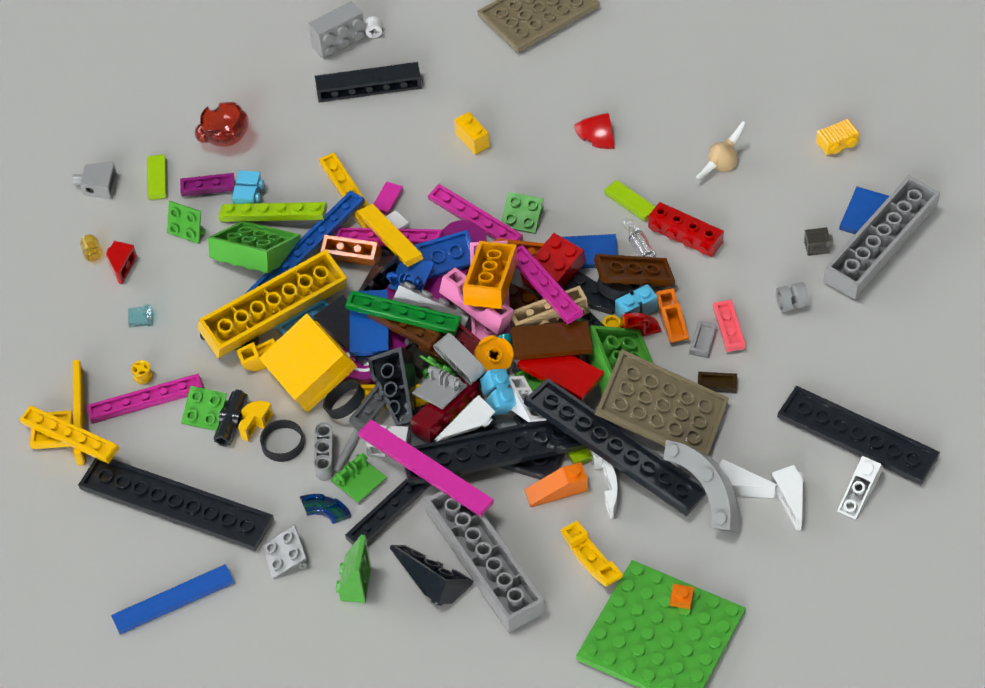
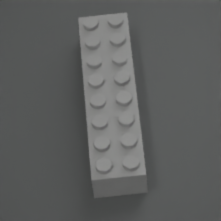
(881, 237)
(487, 561)

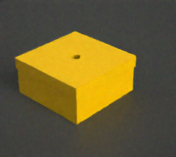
(307, 362)

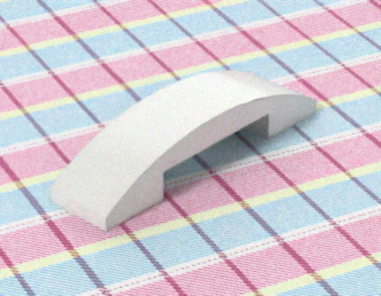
(610, 496)

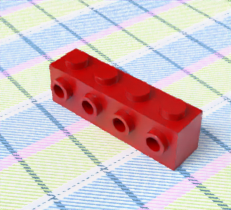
(685, 229)

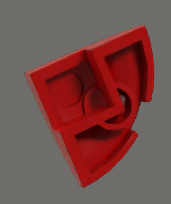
(596, 130)
(647, 324)

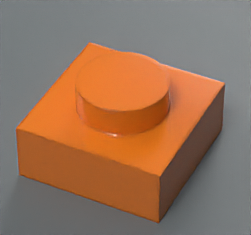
(681, 596)

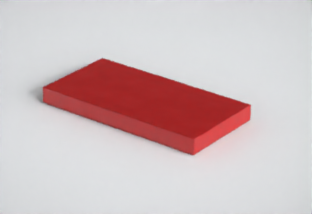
(565, 371)

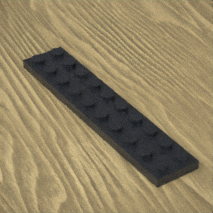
(616, 446)
(497, 448)
(177, 502)

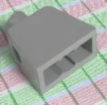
(97, 179)

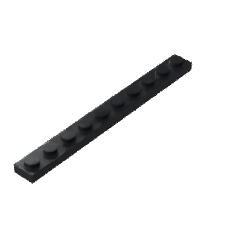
(395, 503)

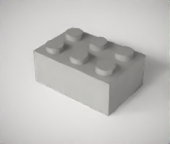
(337, 29)

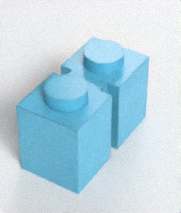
(249, 188)
(631, 303)
(502, 398)

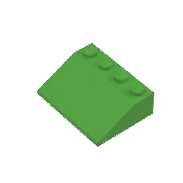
(252, 246)
(607, 345)

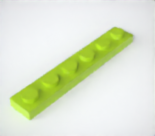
(272, 211)

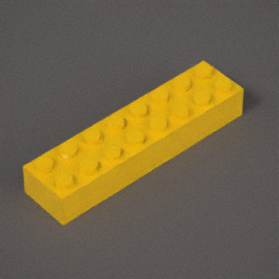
(271, 303)

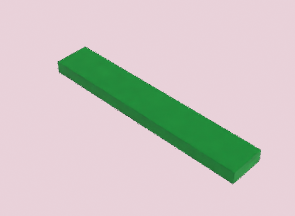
(403, 312)

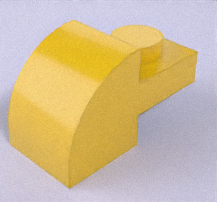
(250, 355)
(254, 415)

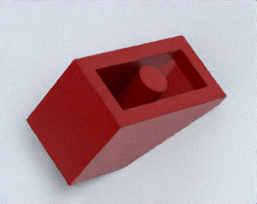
(121, 258)

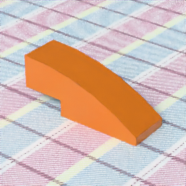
(671, 316)

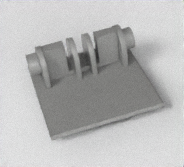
(439, 387)
(285, 552)

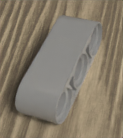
(459, 358)
(324, 442)

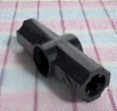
(230, 418)

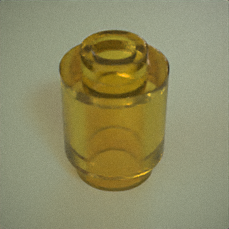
(90, 247)

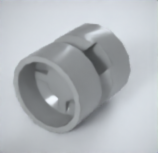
(791, 297)

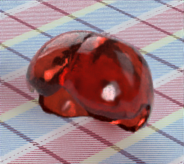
(222, 125)

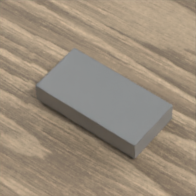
(703, 339)

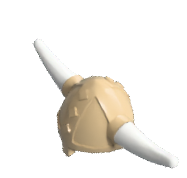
(723, 154)

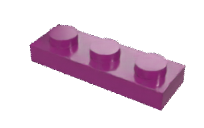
(207, 184)

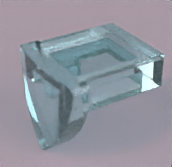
(140, 316)

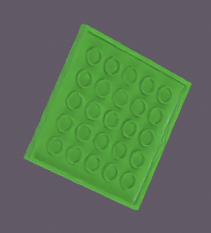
(657, 643)

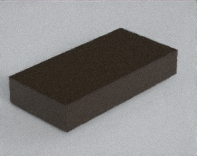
(718, 381)

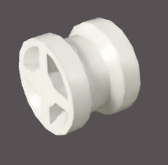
(373, 27)

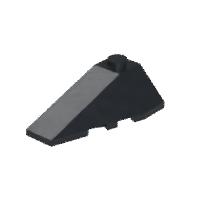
(377, 276)
(396, 379)
(433, 580)

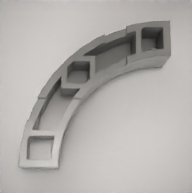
(713, 479)

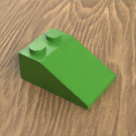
(355, 573)

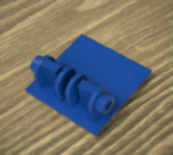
(415, 274)

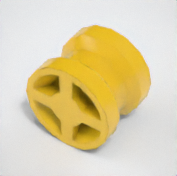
(142, 372)

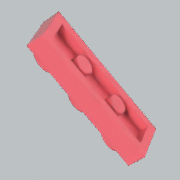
(729, 325)

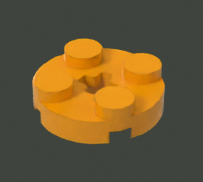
(494, 344)

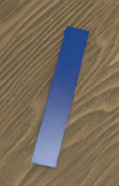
(172, 599)

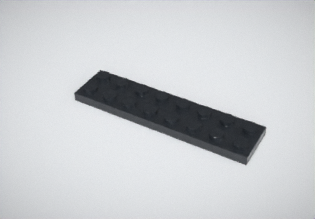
(858, 434)

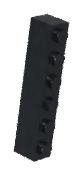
(368, 82)

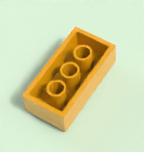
(490, 274)

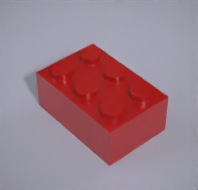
(559, 259)

